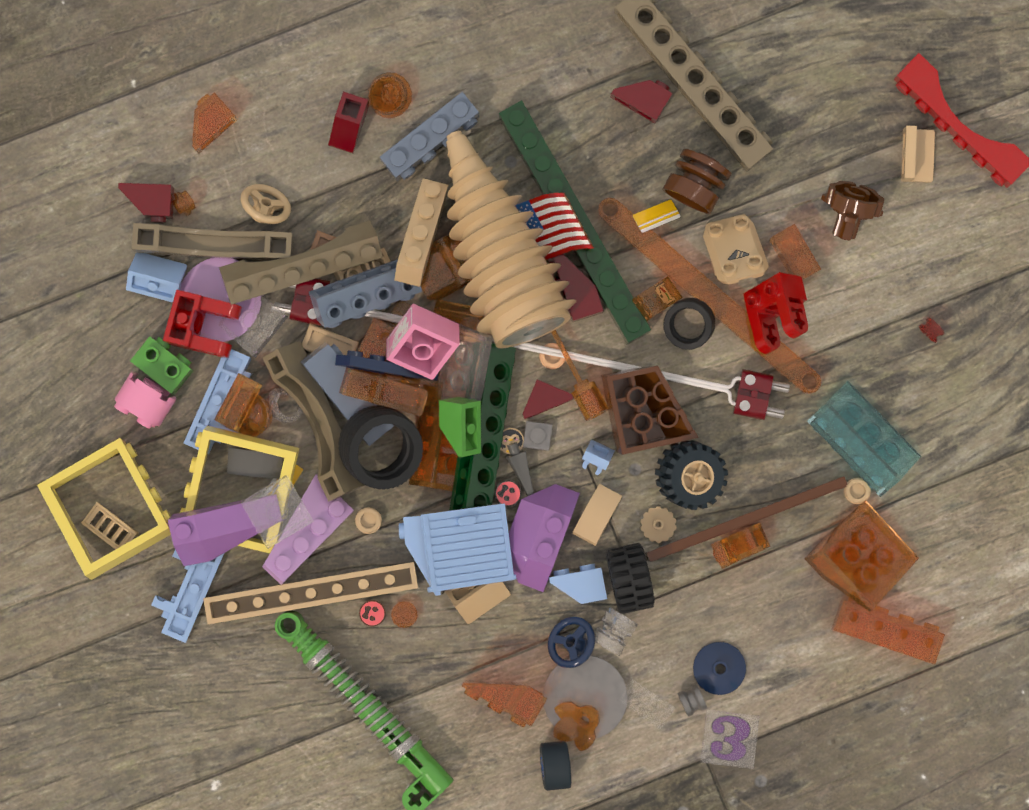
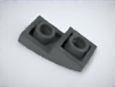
(253, 463)

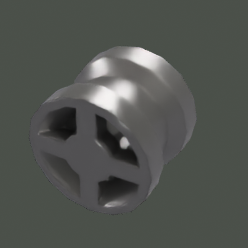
(692, 700)

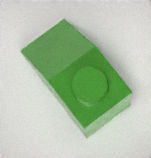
(461, 424)

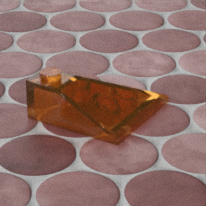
(862, 557)

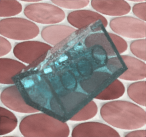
(864, 439)

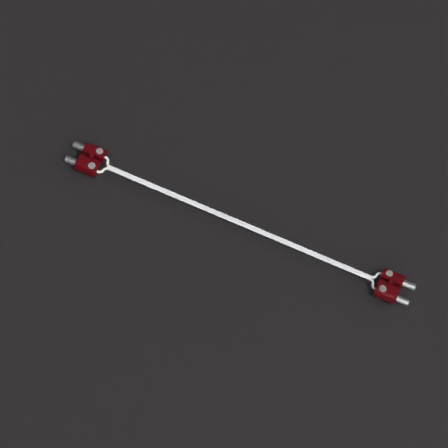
(750, 400)

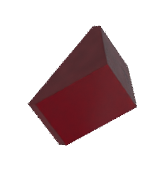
(545, 398)

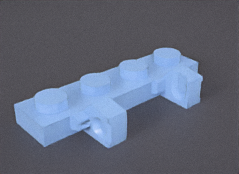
(215, 395)
(184, 609)

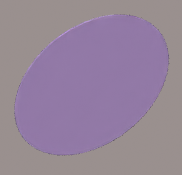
(207, 281)

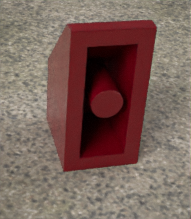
(644, 98)
(151, 199)

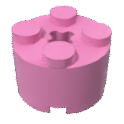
(144, 400)

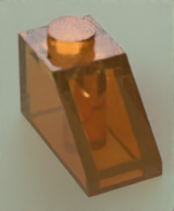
(210, 121)

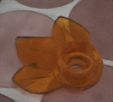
(572, 725)

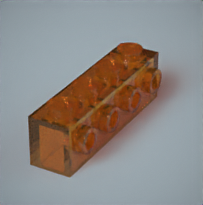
(888, 631)

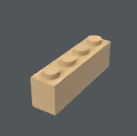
(421, 232)

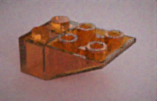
(514, 698)

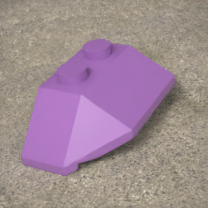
(539, 533)

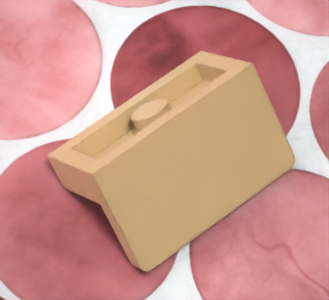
(917, 155)
(478, 599)

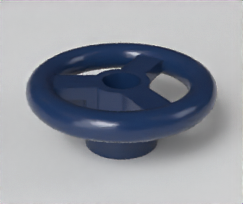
(580, 650)

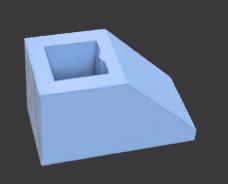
(583, 585)

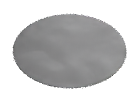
(591, 684)

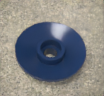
(716, 654)

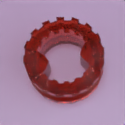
(932, 329)

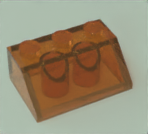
(438, 457)

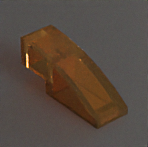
(383, 391)

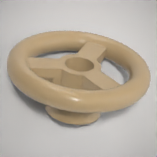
(263, 206)

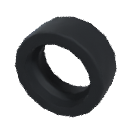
(674, 337)

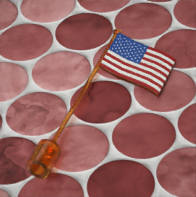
(564, 234)

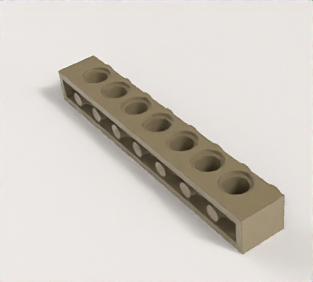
(695, 94)

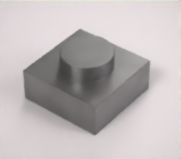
(537, 435)

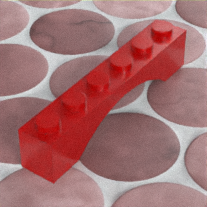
(922, 84)

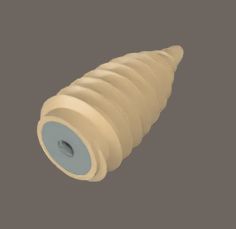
(501, 254)

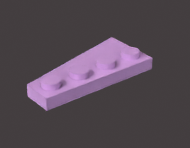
(298, 547)

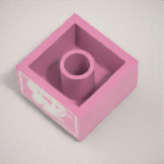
(422, 341)

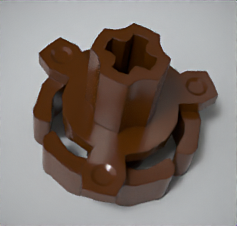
(852, 206)

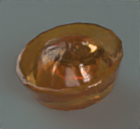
(397, 92)
(258, 418)

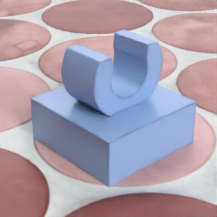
(597, 455)

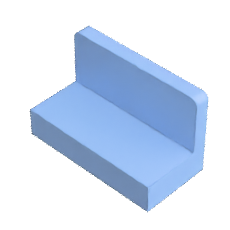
(155, 276)

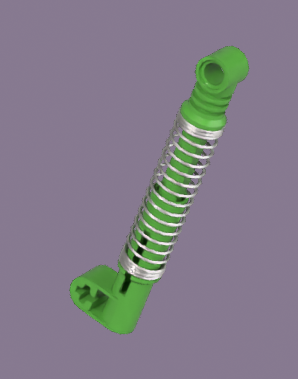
(370, 711)

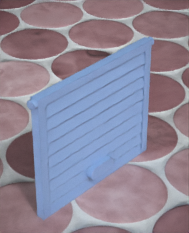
(467, 547)

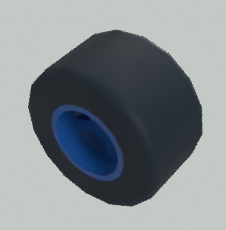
(555, 765)

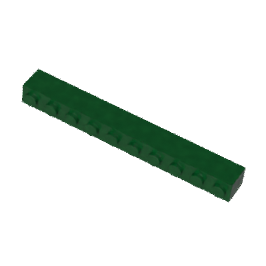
(594, 261)

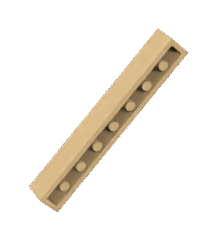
(311, 593)

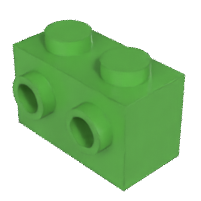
(162, 365)

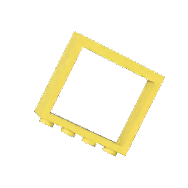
(197, 465)
(140, 475)

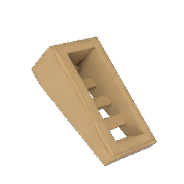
(132, 533)

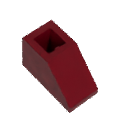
(348, 122)

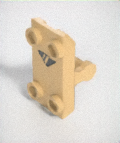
(735, 249)

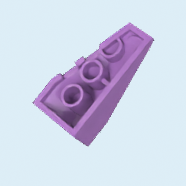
(209, 532)

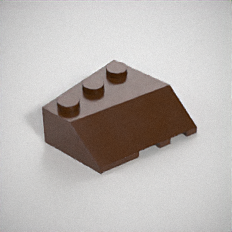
(644, 410)

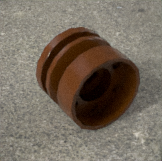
(699, 176)

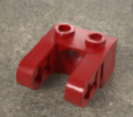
(774, 298)
(187, 321)

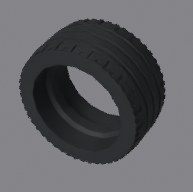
(401, 468)

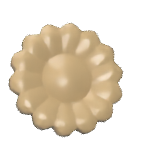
(658, 524)

